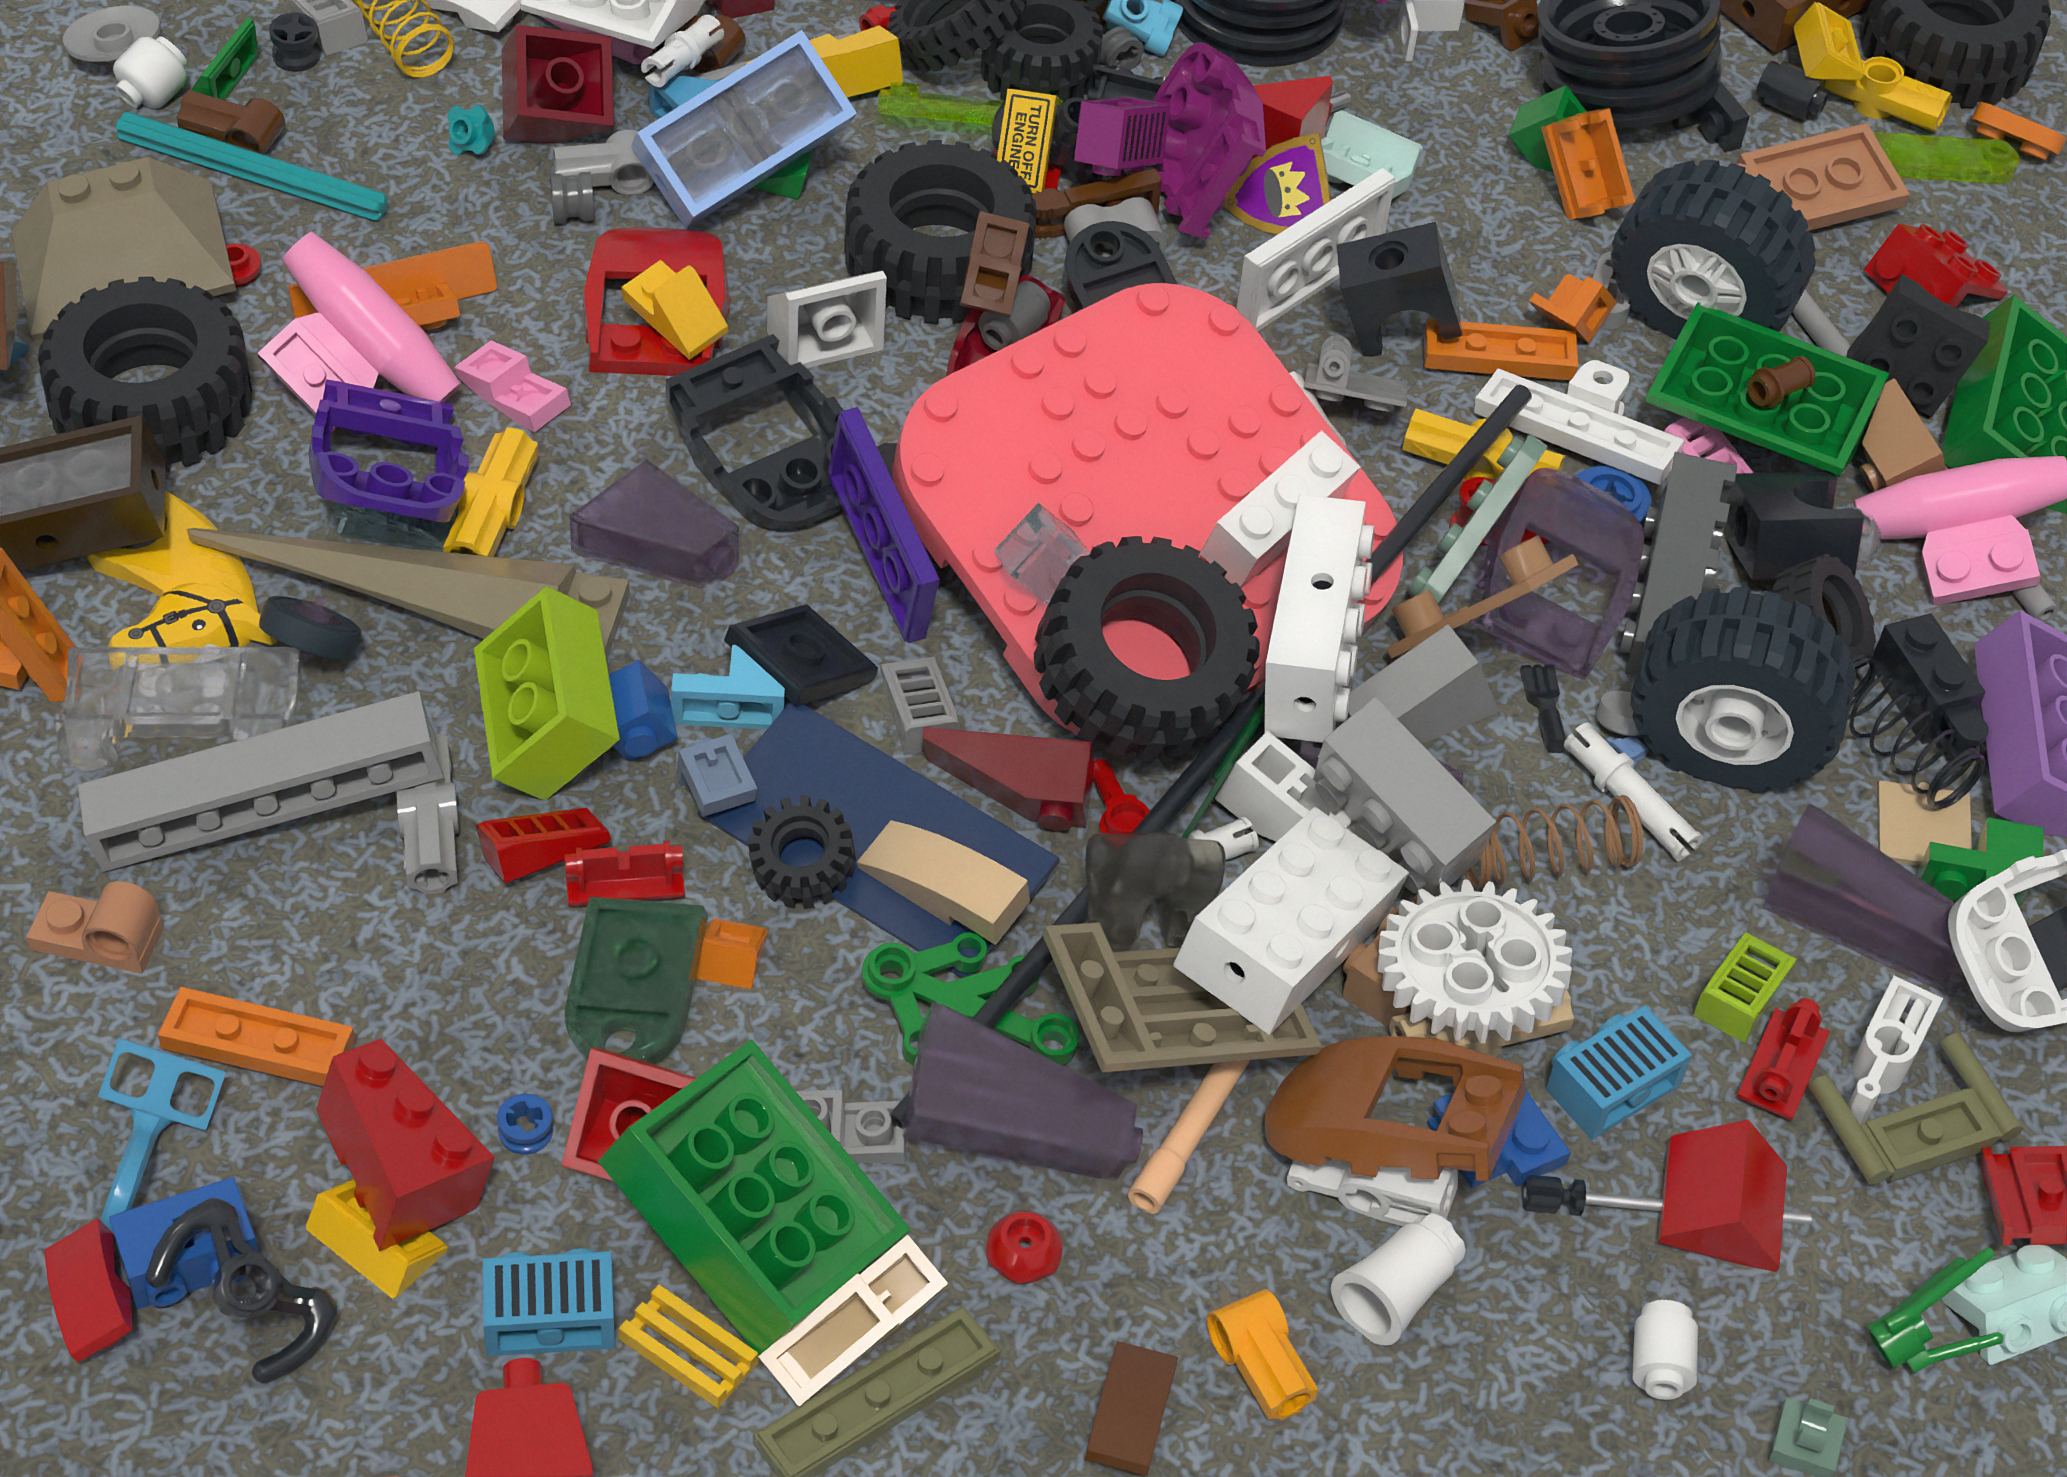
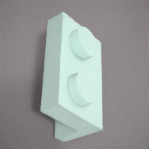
(1359, 149)
(2017, 1297)

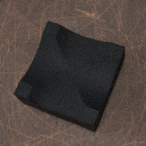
(1921, 343)

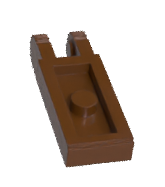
(1056, 205)

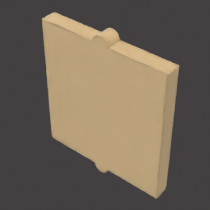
(1911, 823)

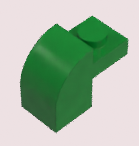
(1999, 845)

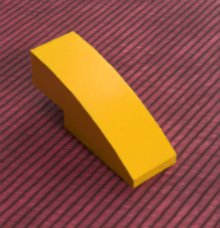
(861, 60)

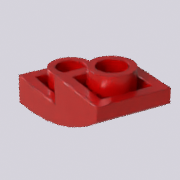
(86, 1292)

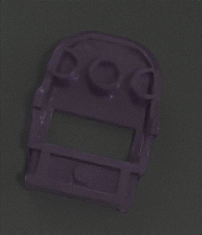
(1583, 523)

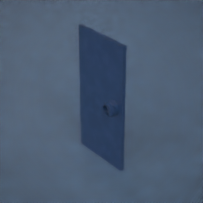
(821, 760)

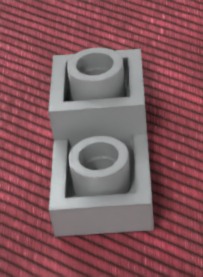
(859, 1127)

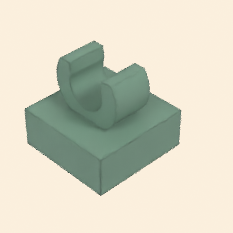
(1808, 1437)

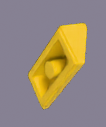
(1827, 45)
(350, 1231)

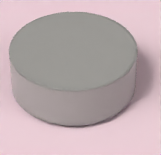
(1616, 713)

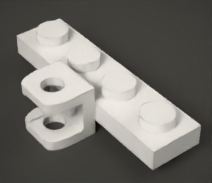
(1587, 420)

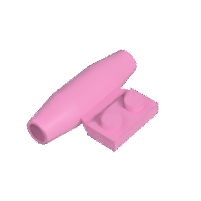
(352, 335)
(1971, 522)

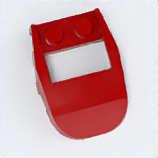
(626, 254)

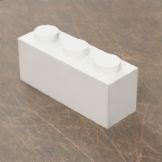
(1263, 521)

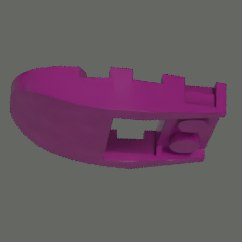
(1210, 134)

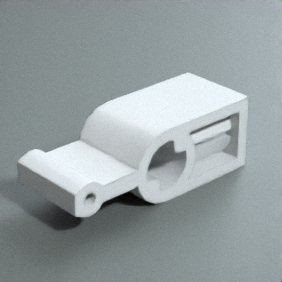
(1890, 1044)
(1387, 1197)

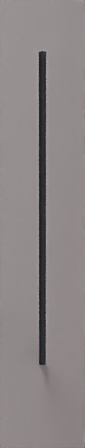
(1216, 750)

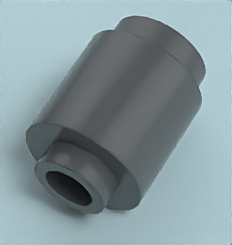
(1027, 316)

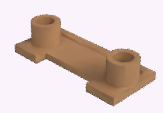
(1527, 568)

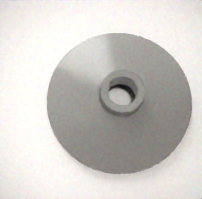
(109, 32)

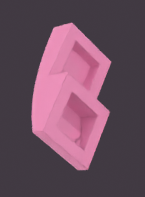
(507, 383)

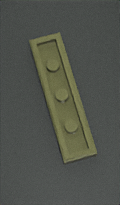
(877, 1396)

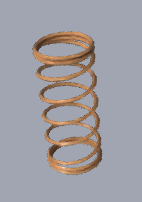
(1612, 839)

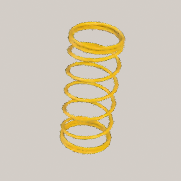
(397, 54)

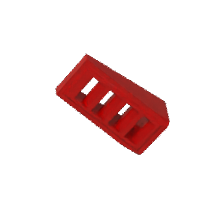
(537, 841)

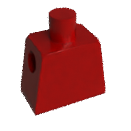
(527, 1428)

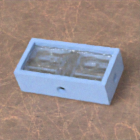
(743, 129)

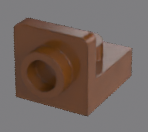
(1515, 18)

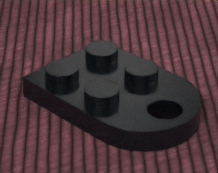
(1096, 277)

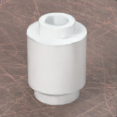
(1665, 1349)

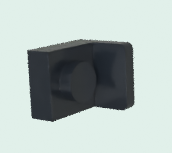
(1720, 120)

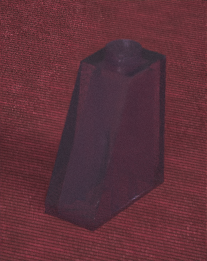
(656, 529)

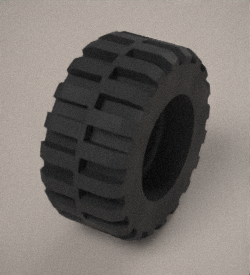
(1960, 45)
(923, 189)
(142, 327)
(1178, 595)

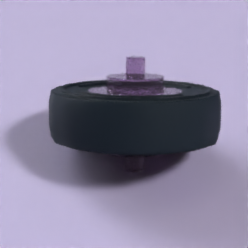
(310, 627)

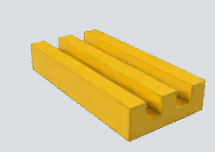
(649, 1315)

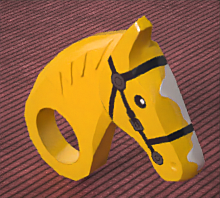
(201, 589)

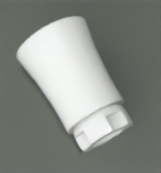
(1397, 1278)

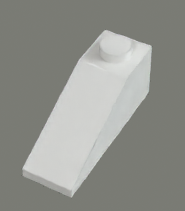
(1274, 789)

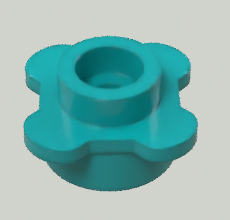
(470, 130)

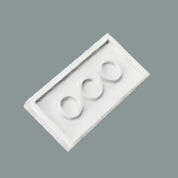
(1305, 255)

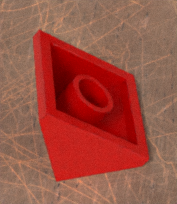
(1294, 108)
(611, 1099)
(1724, 1195)

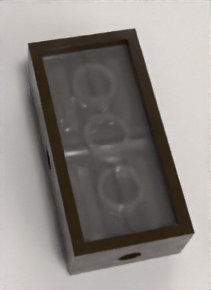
(81, 493)

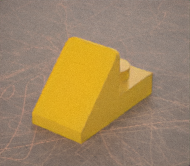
(676, 307)

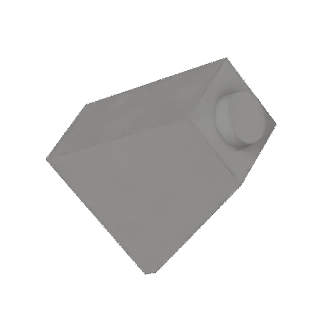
(1431, 688)

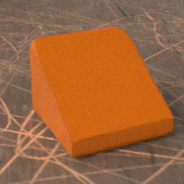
(731, 953)

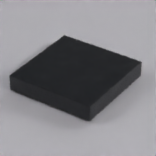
(803, 653)

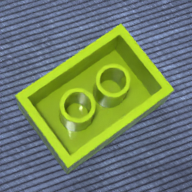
(545, 694)

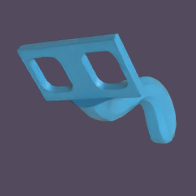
(150, 1116)

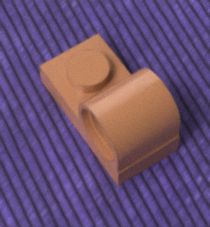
(108, 932)

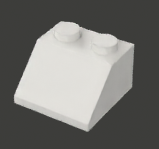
(829, 320)

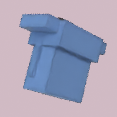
(1631, 746)

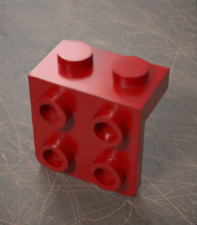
(1936, 263)

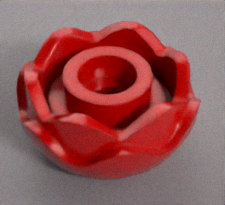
(1021, 1263)

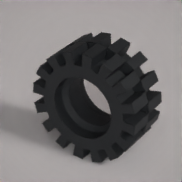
(798, 823)

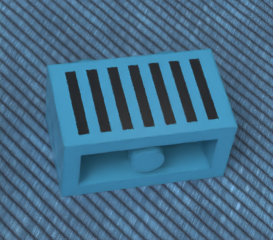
(1617, 1071)
(548, 1302)

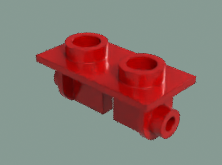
(638, 874)
(1785, 1059)

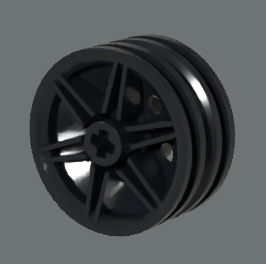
(1263, 30)
(1632, 55)

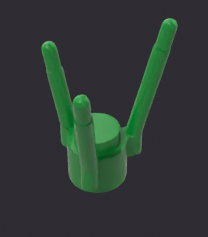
(1903, 1332)

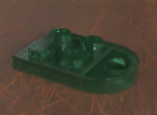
(634, 975)

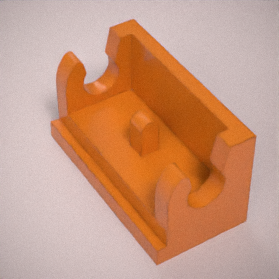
(1588, 164)

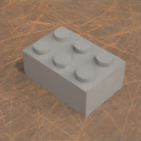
(1402, 798)

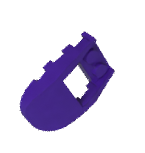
(388, 485)

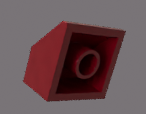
(556, 85)

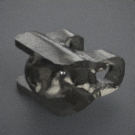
(1146, 867)

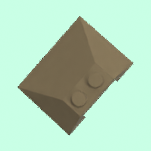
(114, 227)
(1153, 1015)

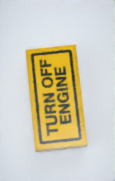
(1028, 134)

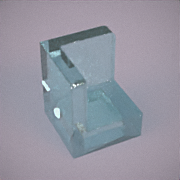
(1040, 552)

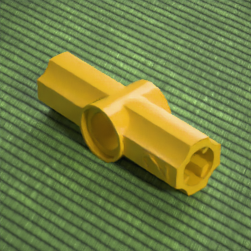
(1888, 93)
(1443, 438)
(493, 495)

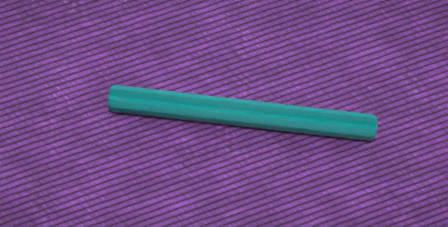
(252, 166)

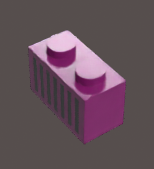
(1121, 134)

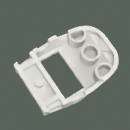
(2000, 951)

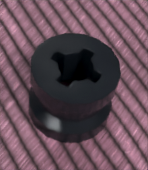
(294, 42)

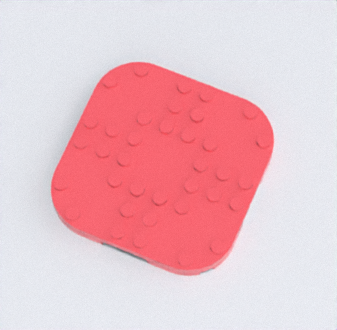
(1121, 426)

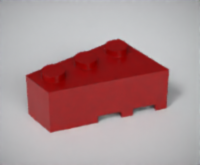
(400, 1143)

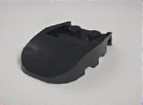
(782, 488)

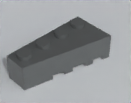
(1682, 544)

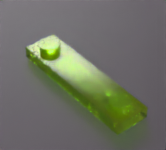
(906, 100)

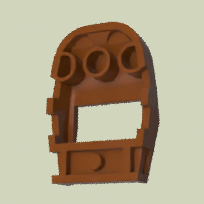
(1329, 1097)

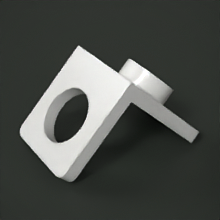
(1426, 16)

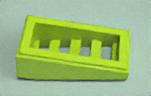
(1730, 1013)

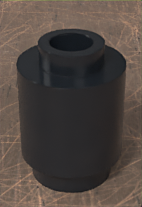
(1792, 92)

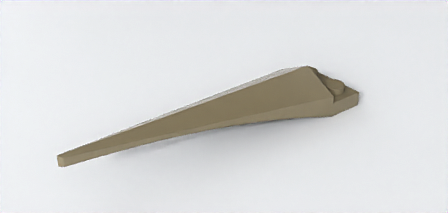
(449, 587)

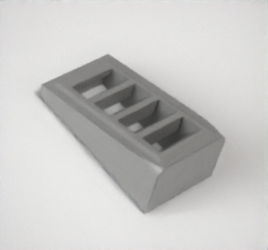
(338, 23)
(908, 728)

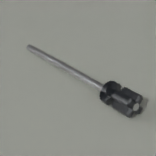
(1547, 1196)

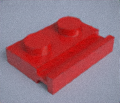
(2028, 1193)

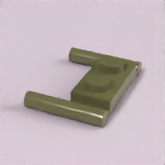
(1926, 1132)

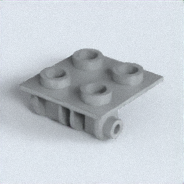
(1334, 380)

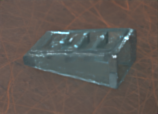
(370, 526)

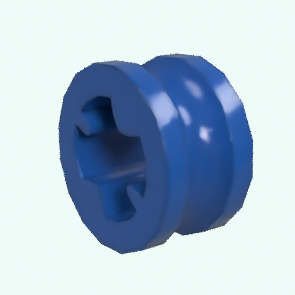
(513, 1135)

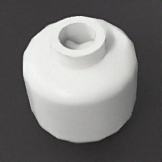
(150, 72)

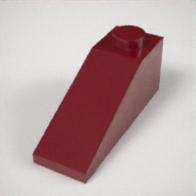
(1030, 775)

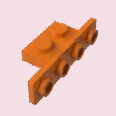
(426, 283)

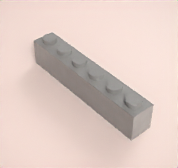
(259, 781)

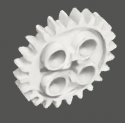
(1474, 961)

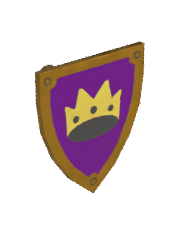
(1281, 185)

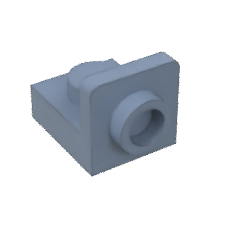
(715, 774)

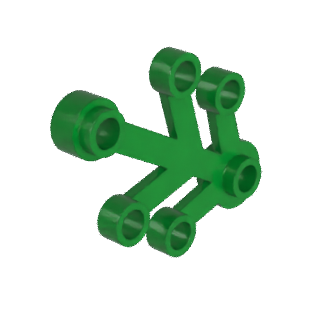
(960, 995)

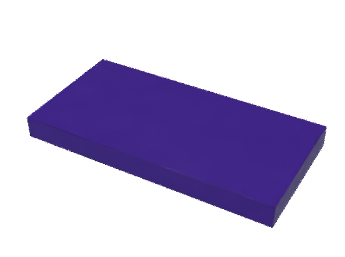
(882, 526)

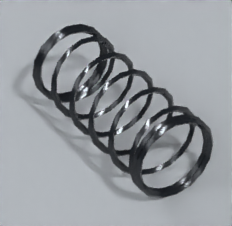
(1967, 755)

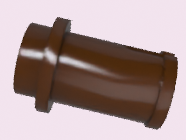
(1770, 386)

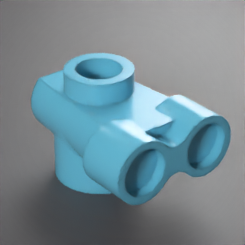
(1151, 24)

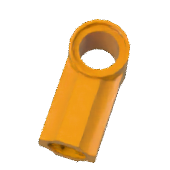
(1257, 1341)

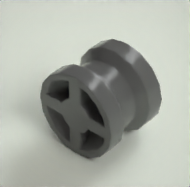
(572, 197)

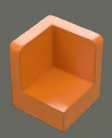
(1576, 306)

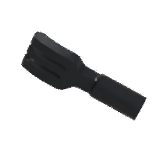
(1543, 692)

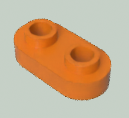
(2035, 139)

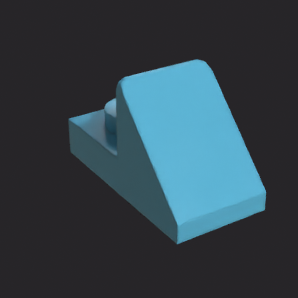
(741, 700)

